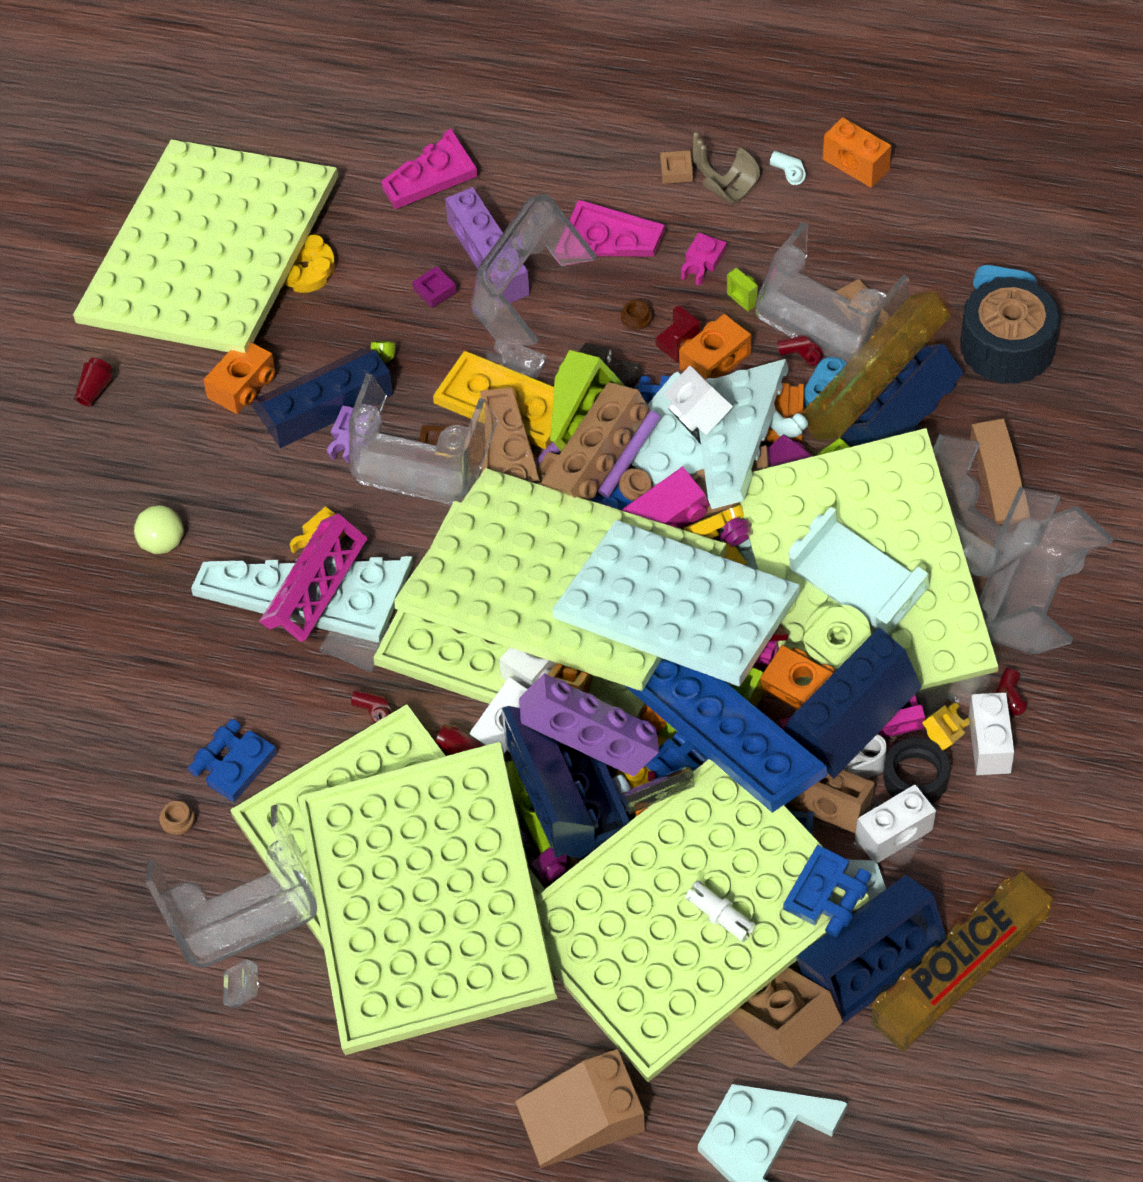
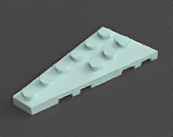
(736, 438)
(357, 608)

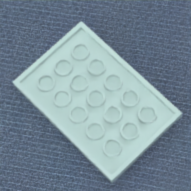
(677, 602)

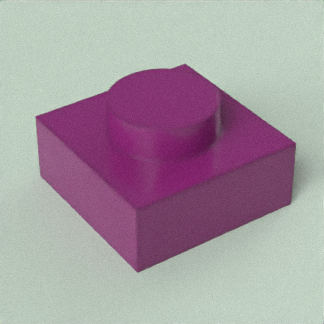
(434, 287)
(548, 868)

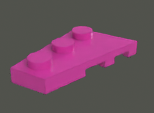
(433, 171)
(616, 232)

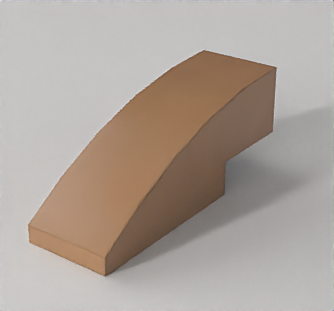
(997, 466)

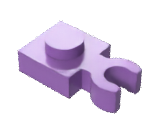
(341, 433)

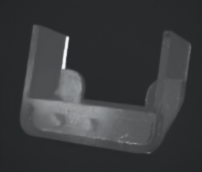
(534, 227)
(810, 309)
(412, 467)
(985, 543)
(1020, 594)
(245, 915)

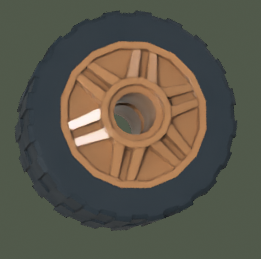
(1009, 330)

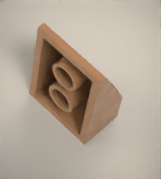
(788, 1017)
(581, 1109)

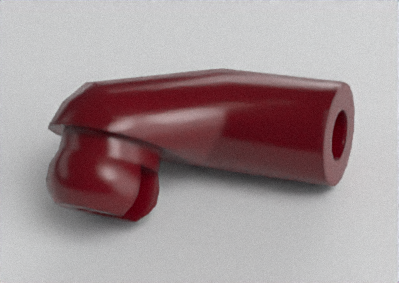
(803, 346)
(1007, 685)
(375, 704)

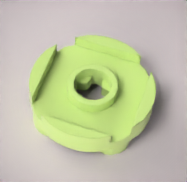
(835, 620)

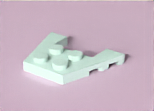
(669, 443)
(755, 1125)

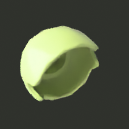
(158, 529)

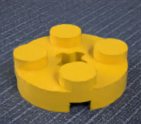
(320, 266)

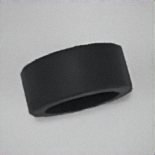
(917, 748)

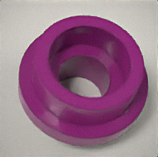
(736, 531)

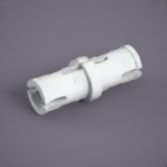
(720, 911)

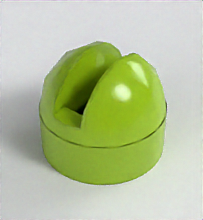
(385, 349)

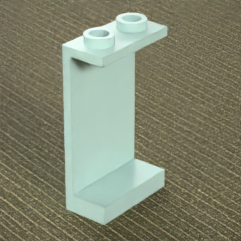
(856, 572)

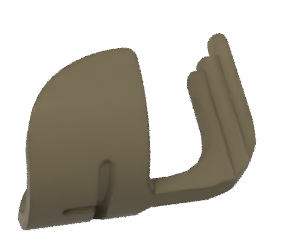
(743, 165)

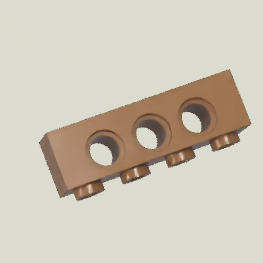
(597, 442)
(837, 799)

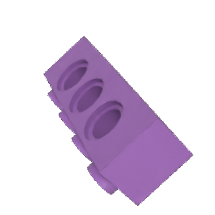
(478, 235)
(588, 724)

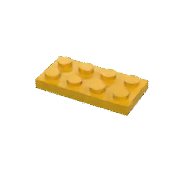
(475, 374)

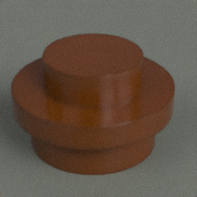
(636, 315)

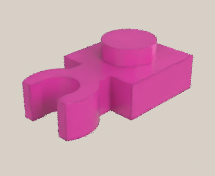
(703, 254)

